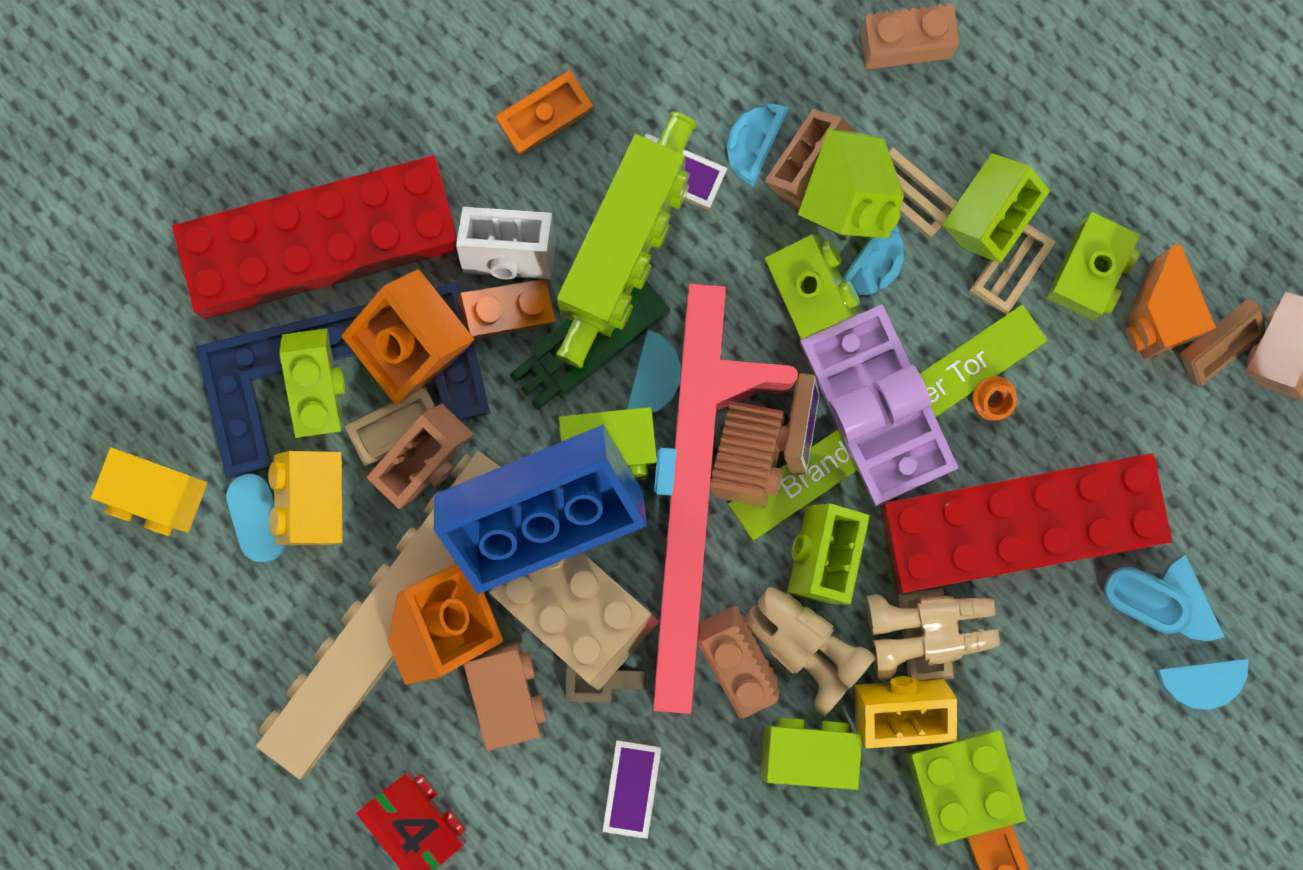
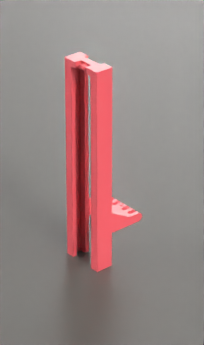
(704, 389)

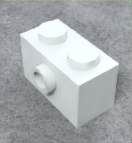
(506, 243)

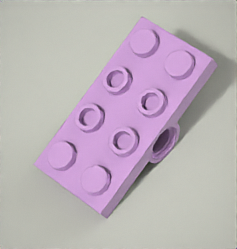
(879, 405)

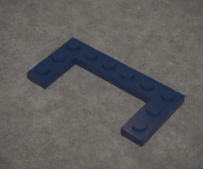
(236, 362)

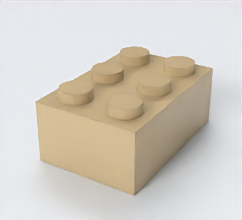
(579, 615)

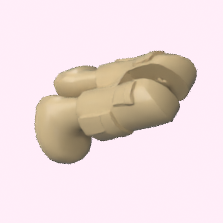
(941, 630)
(794, 638)

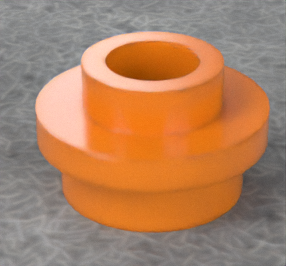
(1004, 404)

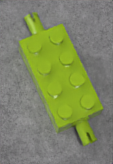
(622, 237)

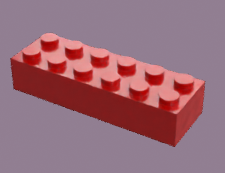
(316, 237)
(1025, 523)

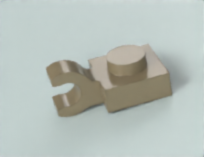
(580, 691)

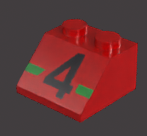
(412, 824)

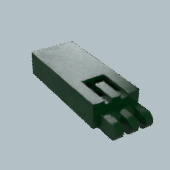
(548, 370)

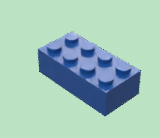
(539, 510)

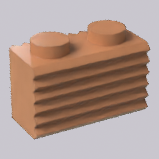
(909, 36)
(749, 454)
(738, 662)

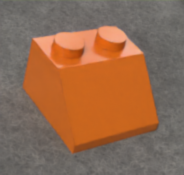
(1167, 306)
(407, 336)
(440, 626)

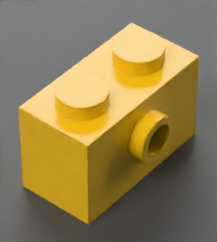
(149, 491)
(306, 498)
(905, 712)

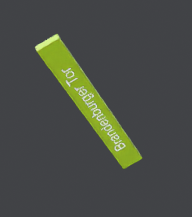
(946, 383)

